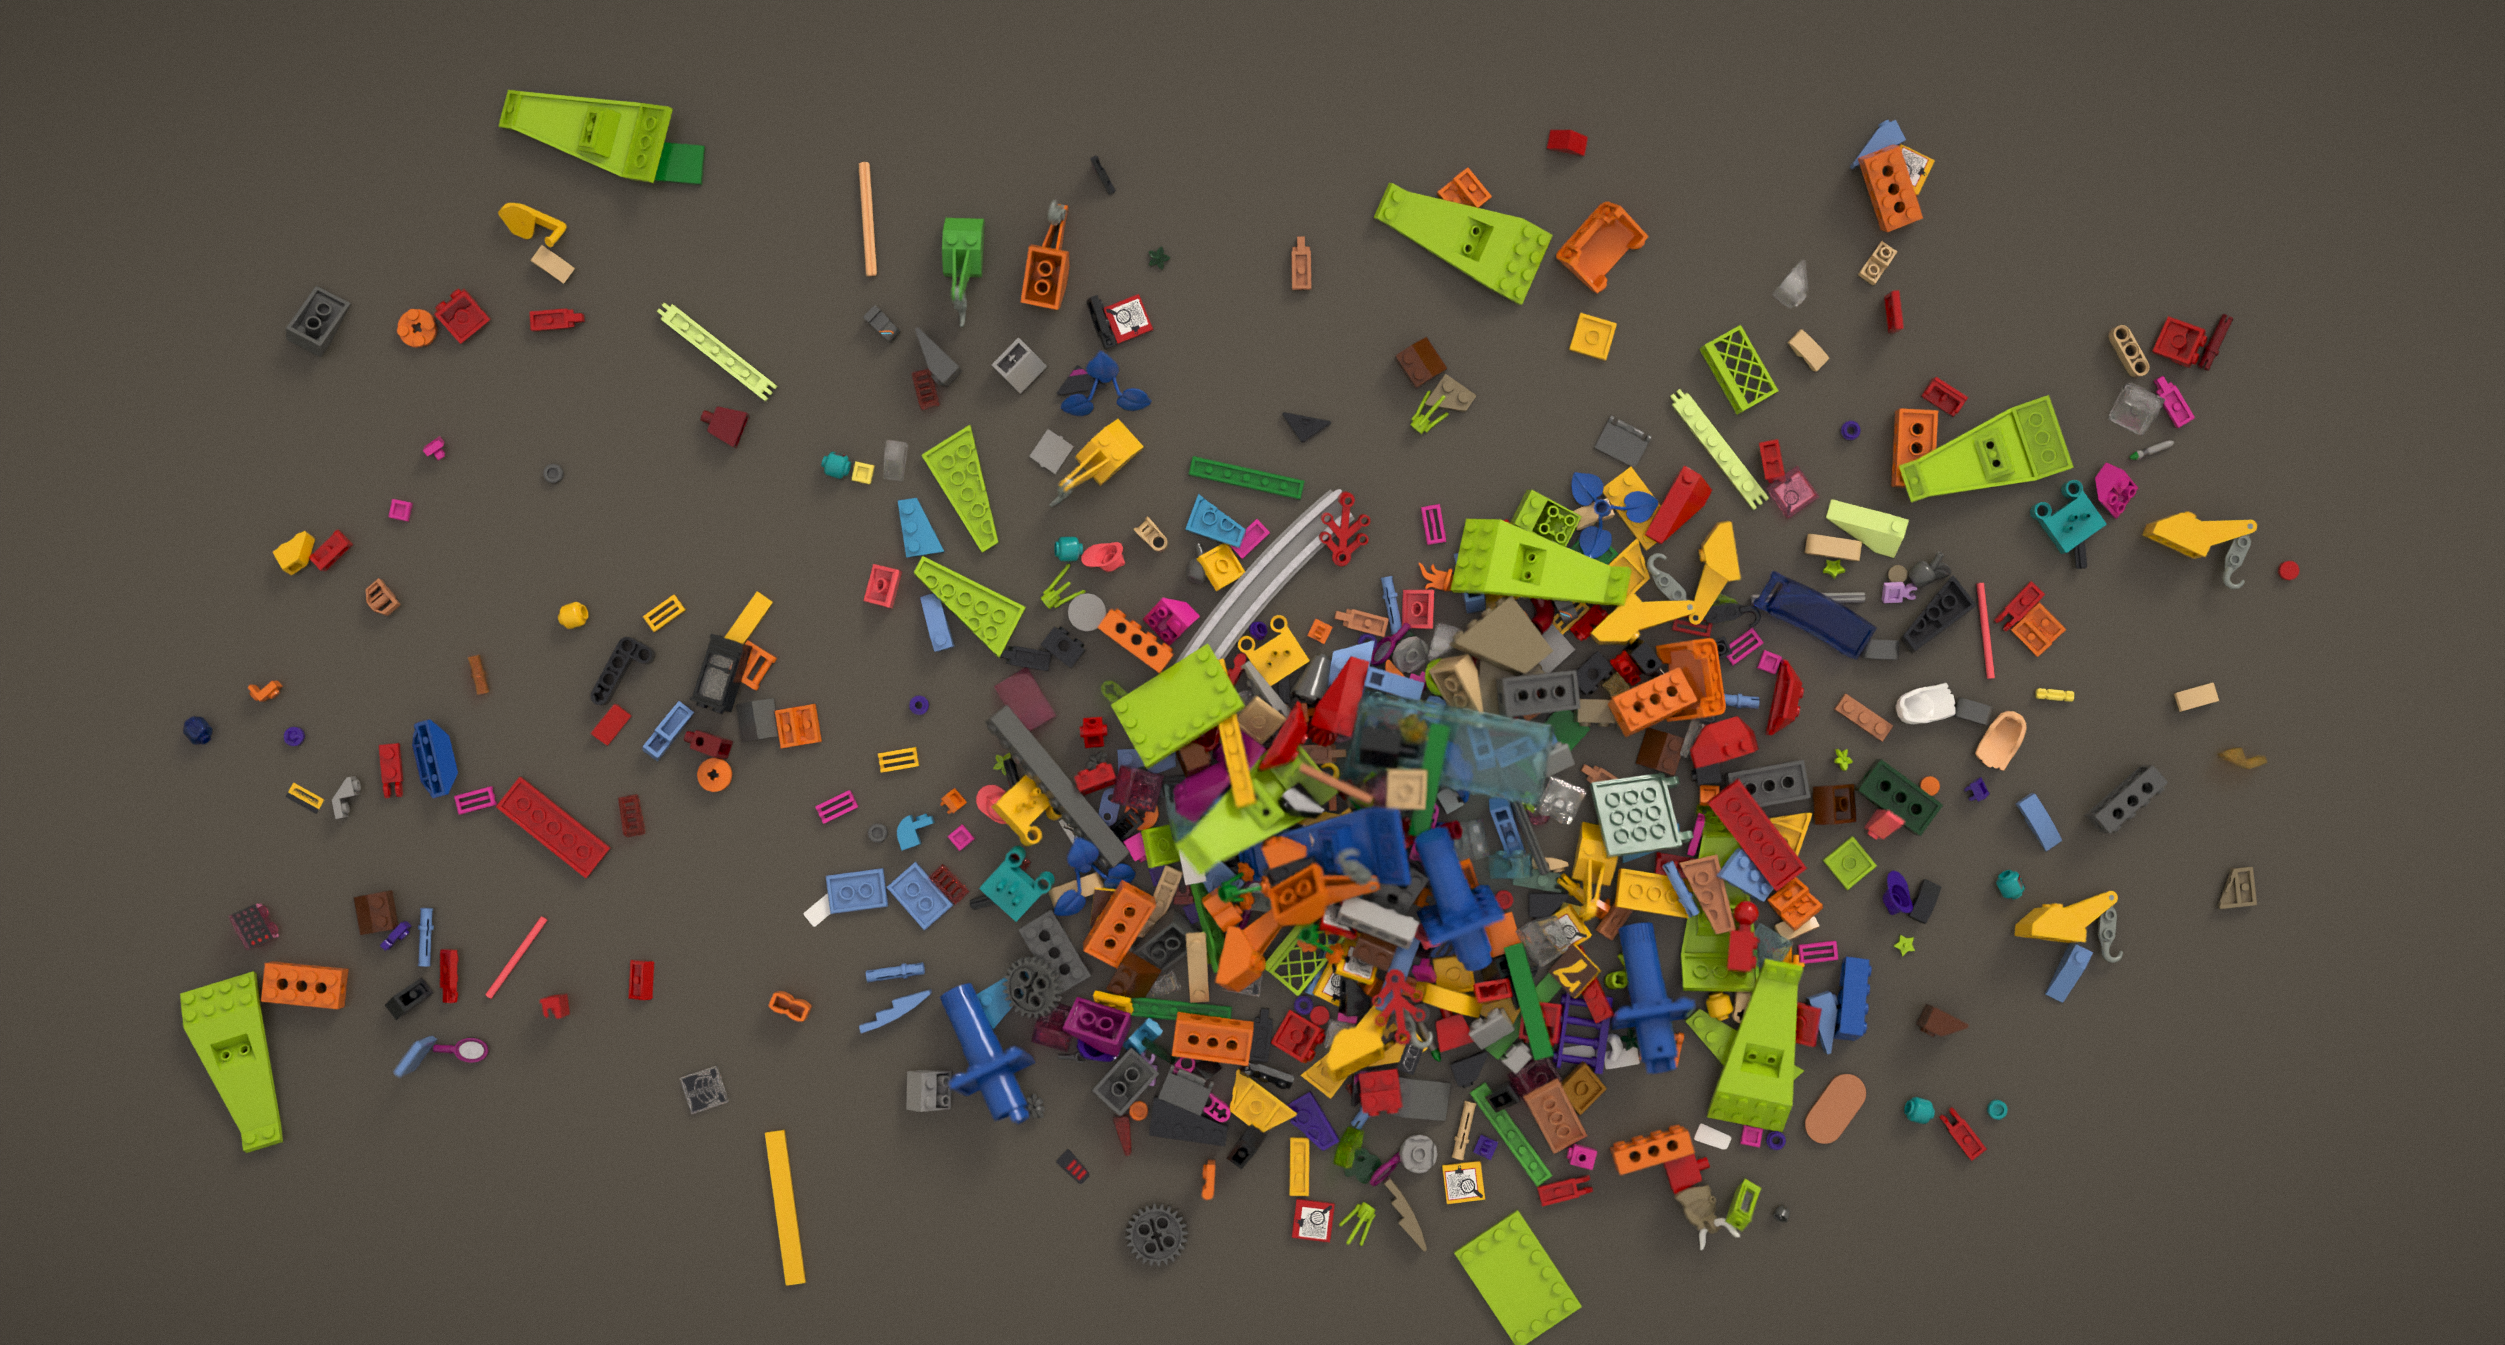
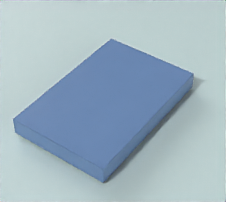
(856, 891)
(919, 896)
(415, 1056)

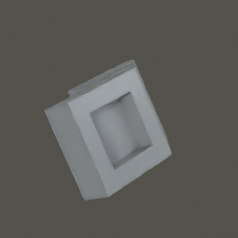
(349, 788)

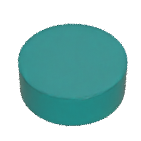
(1997, 1109)

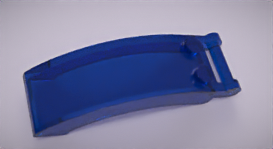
(1816, 615)

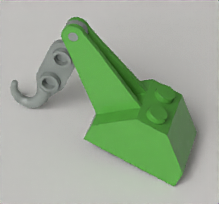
(962, 256)

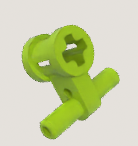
(1619, 976)

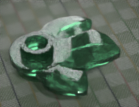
(1363, 1168)

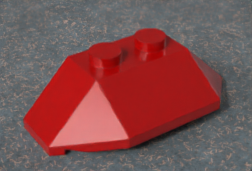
(1785, 698)
(1287, 741)
(1723, 742)

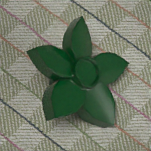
(1158, 258)
(1630, 1040)

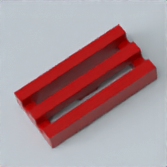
(1708, 628)

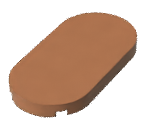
(1835, 1108)

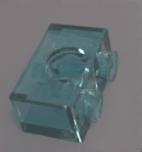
(1500, 868)

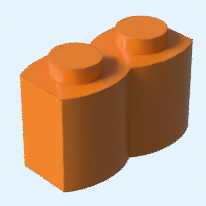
(1223, 913)
(785, 1003)

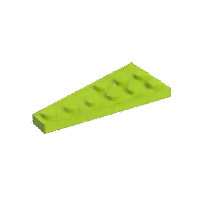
(961, 478)
(979, 608)
(1717, 1035)

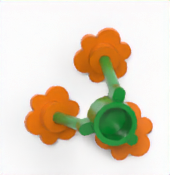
(1229, 892)
(1309, 941)

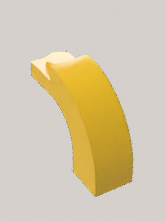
(1448, 999)

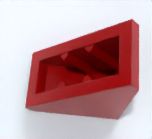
(1567, 142)
(1492, 991)

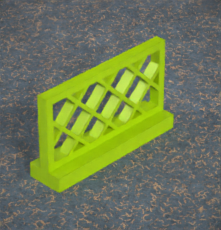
(1723, 374)
(1284, 950)

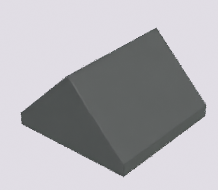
(757, 719)

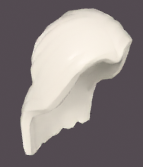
(1926, 704)

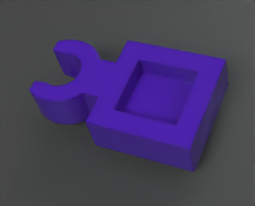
(399, 932)

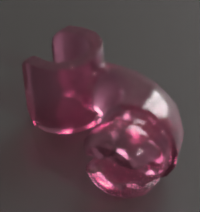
(1539, 820)

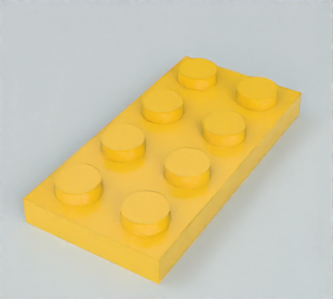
(1616, 493)
(1649, 893)

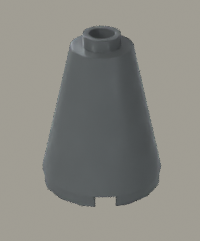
(1313, 681)

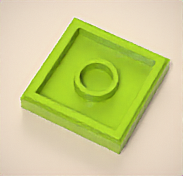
(1160, 846)
(1849, 863)

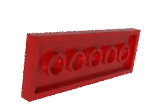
(553, 827)
(1757, 835)

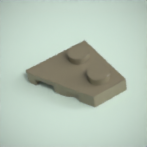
(1456, 395)
(2239, 889)

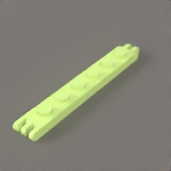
(716, 350)
(1718, 449)

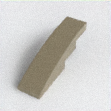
(1407, 1220)

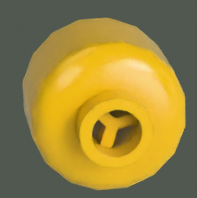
(573, 615)
(1719, 1005)

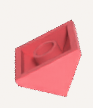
(882, 586)
(1418, 608)

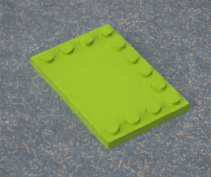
(1178, 706)
(1517, 1279)

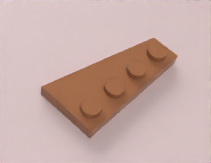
(1710, 891)

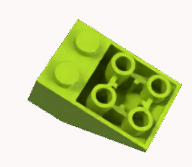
(1545, 518)

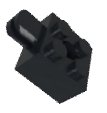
(1385, 748)

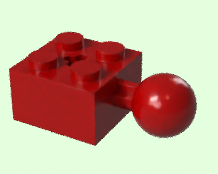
(1743, 941)

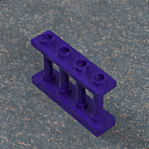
(1598, 1043)

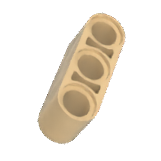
(2137, 355)
(1833, 547)
(1088, 884)

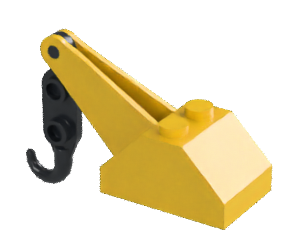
(1720, 566)

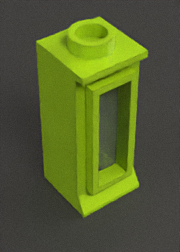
(1743, 1204)

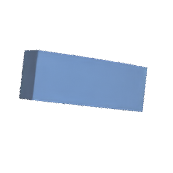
(667, 731)
(2039, 821)

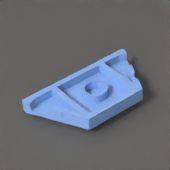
(1341, 656)

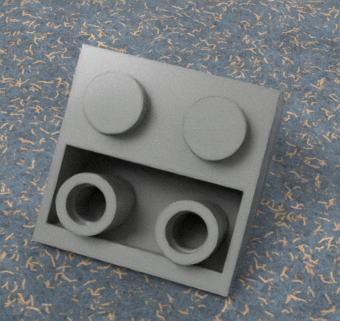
(1019, 365)
(1559, 758)
(1491, 1028)
(928, 1090)

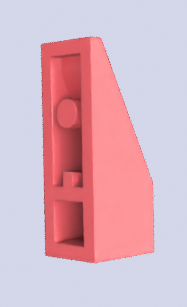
(1882, 824)

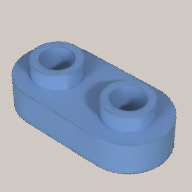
(1108, 807)

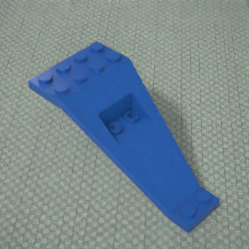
(1370, 831)

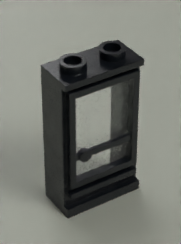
(721, 674)

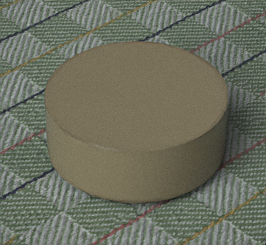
(1897, 574)

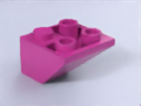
(2114, 489)
(1170, 619)

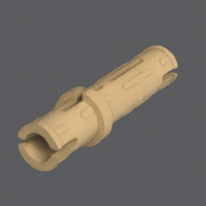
(1463, 1131)

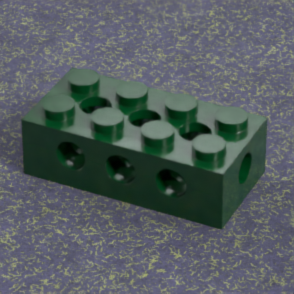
(1911, 794)

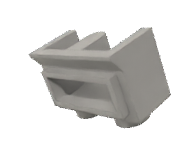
(1516, 1056)

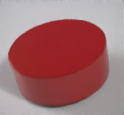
(2288, 570)
(1504, 899)
(1319, 1015)

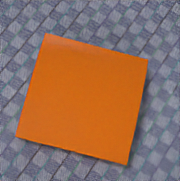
(1465, 190)
(2038, 629)
(798, 726)
(1795, 904)
(1502, 934)

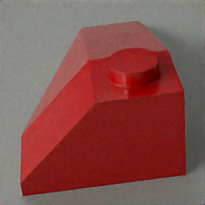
(1681, 502)
(1339, 705)

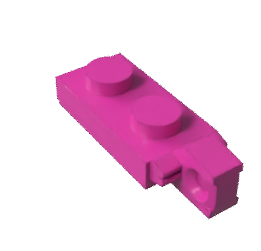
(2174, 402)

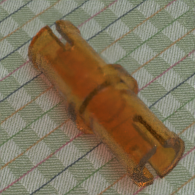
(478, 674)

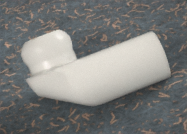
(1617, 1046)

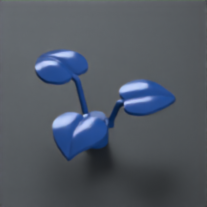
(1105, 370)
(1586, 489)
(1081, 858)

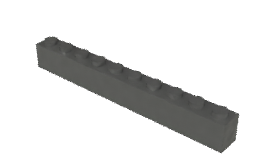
(1056, 786)

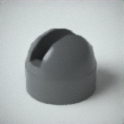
(1781, 1214)

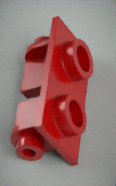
(1583, 627)

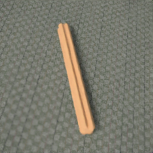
(867, 218)

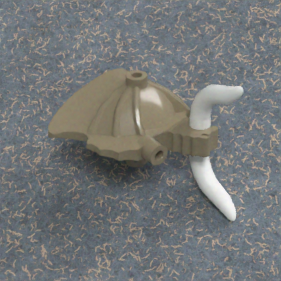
(1700, 1210)

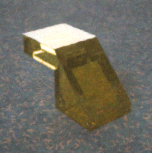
(2238, 758)

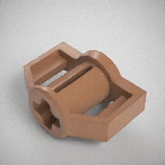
(381, 598)

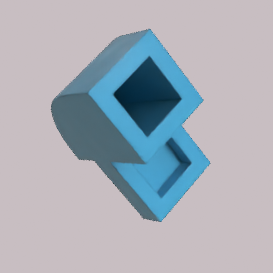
(907, 830)
(1148, 1029)

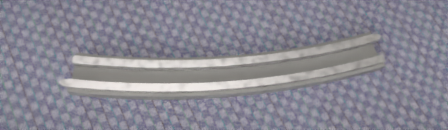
(1266, 578)

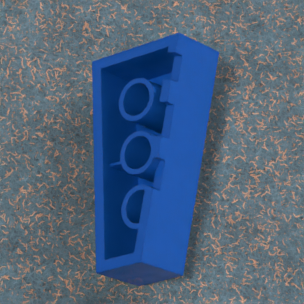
(1852, 999)

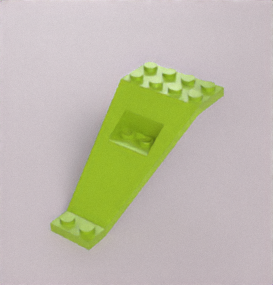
(604, 132)
(1499, 254)
(2024, 441)
(1498, 561)
(1233, 829)
(1703, 952)
(227, 1021)
(1760, 1066)

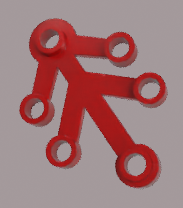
(1344, 532)
(1398, 1003)

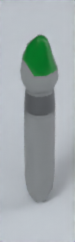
(2151, 450)

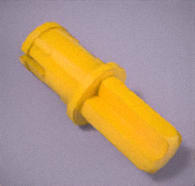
(1572, 887)

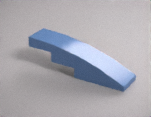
(1402, 961)
(900, 1007)

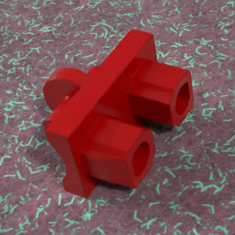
(1626, 668)

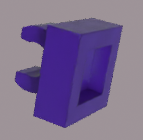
(1978, 788)
(1485, 1146)

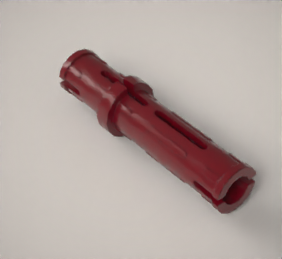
(2215, 342)

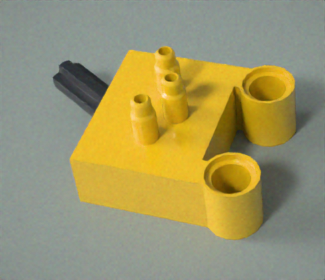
(1277, 658)
(1023, 805)

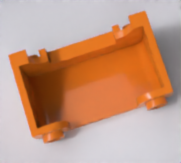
(1600, 244)
(1702, 671)

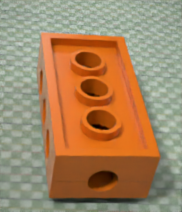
(1902, 188)
(1904, 438)
(1109, 627)
(1648, 713)
(1123, 935)
(295, 994)
(1212, 1027)
(1661, 1153)

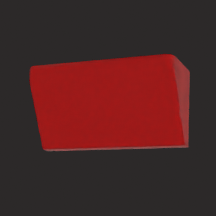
(611, 724)
(641, 980)

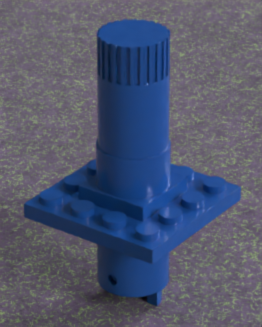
(1458, 911)
(1650, 1008)
(990, 1067)

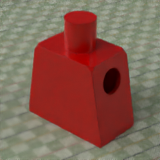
(1451, 1030)
(1685, 1171)

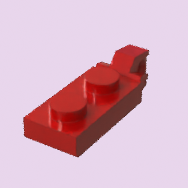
(554, 319)
(449, 975)

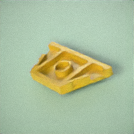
(1633, 558)
(1793, 828)
(1257, 1105)

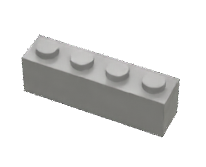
(1378, 921)

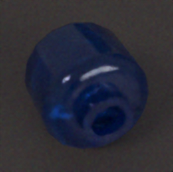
(197, 730)

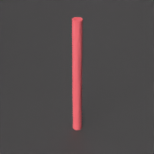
(1985, 630)
(516, 957)

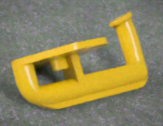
(522, 220)

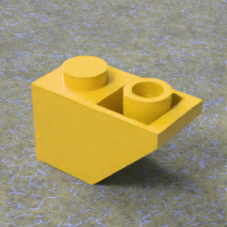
(295, 553)

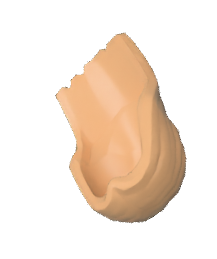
(2002, 740)

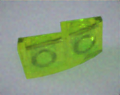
(1346, 1149)

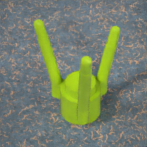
(1421, 422)
(1051, 598)
(1365, 1213)

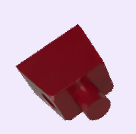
(726, 424)
(709, 743)

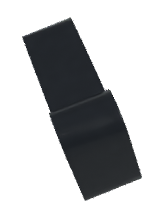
(618, 673)

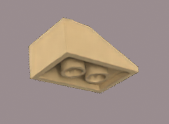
(1458, 682)

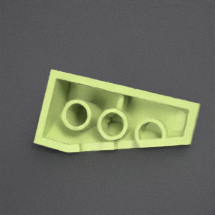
(1875, 529)

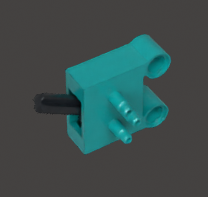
(2071, 523)
(1012, 887)

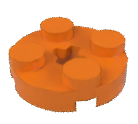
(406, 330)

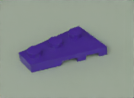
(1313, 1121)

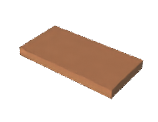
(1334, 783)
(1555, 1116)

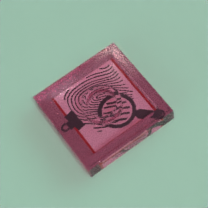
(1793, 493)

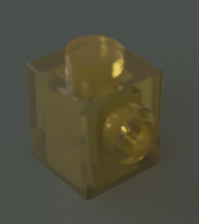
(1615, 685)
(1413, 729)

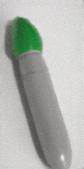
(1434, 1051)

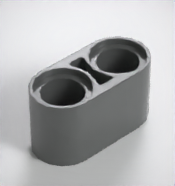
(1881, 650)
(1973, 711)

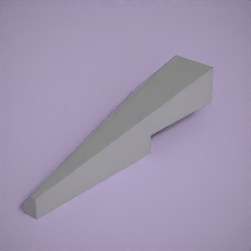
(1266, 693)

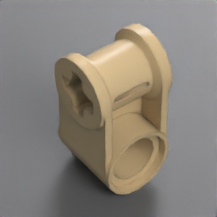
(1151, 534)
(1740, 1003)

